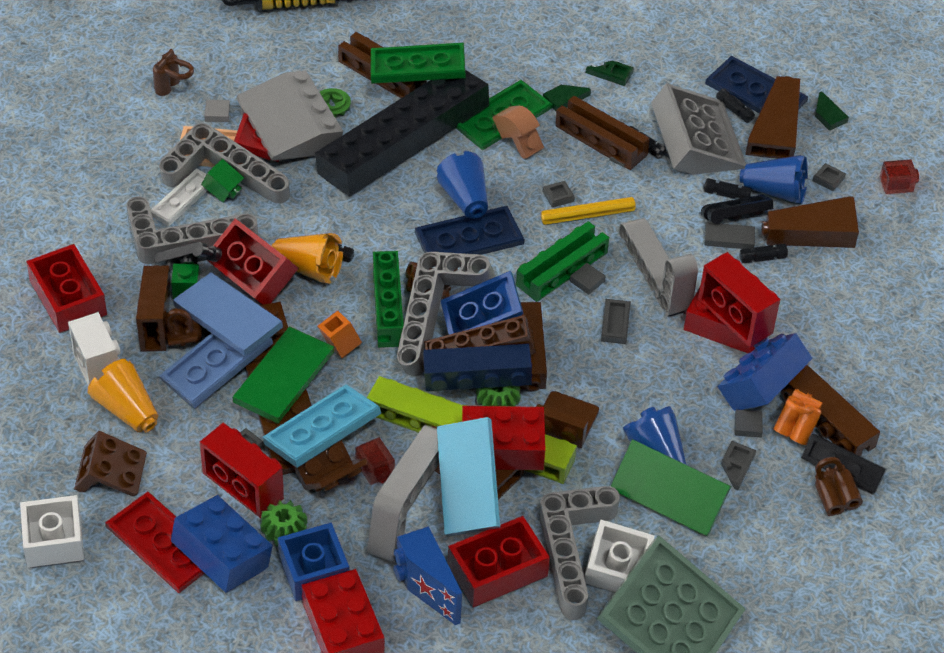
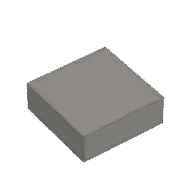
(217, 110)

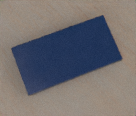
(745, 83)
(465, 235)

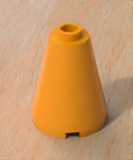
(314, 255)
(124, 395)

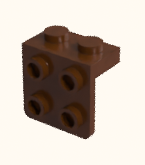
(568, 418)

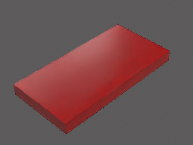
(147, 531)

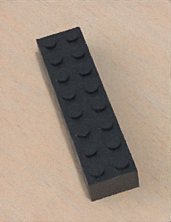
(400, 131)

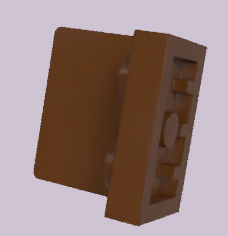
(110, 463)
(328, 467)

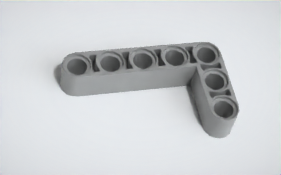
(232, 154)
(151, 241)
(670, 278)
(430, 301)
(400, 492)
(570, 509)

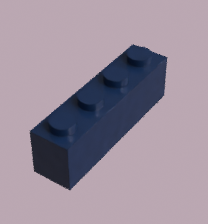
(477, 367)

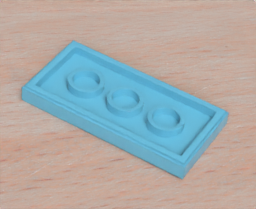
(321, 425)
(468, 477)

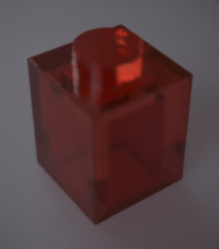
(899, 176)
(379, 461)

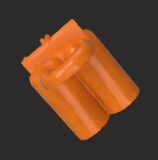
(799, 417)

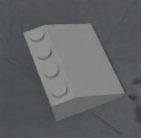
(290, 116)
(696, 131)

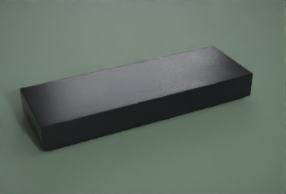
(864, 472)

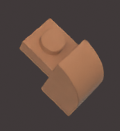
(521, 126)

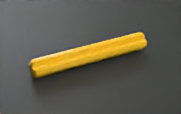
(588, 210)

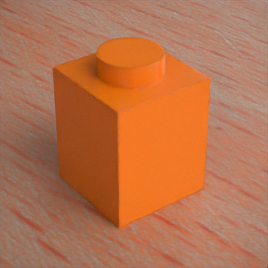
(340, 334)

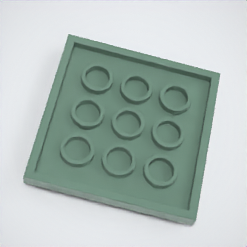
(670, 606)

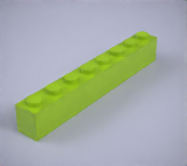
(416, 408)

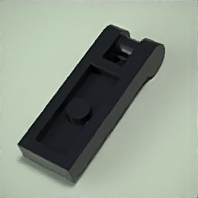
(736, 208)
(188, 254)

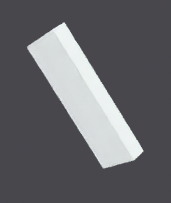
(180, 198)

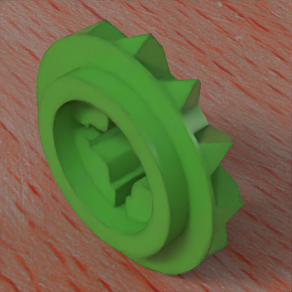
(339, 97)

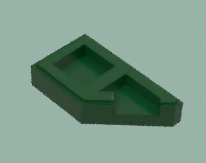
(612, 72)
(561, 94)
(829, 113)

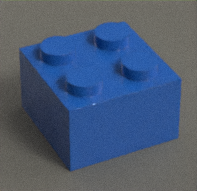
(311, 556)

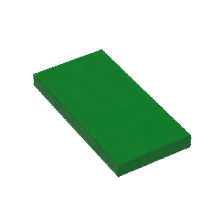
(417, 63)
(482, 128)
(283, 374)
(670, 487)

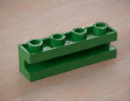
(560, 261)
(387, 298)

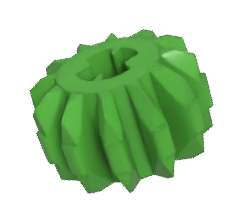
(498, 396)
(282, 520)

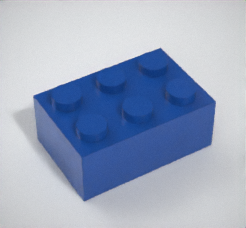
(764, 371)
(221, 543)

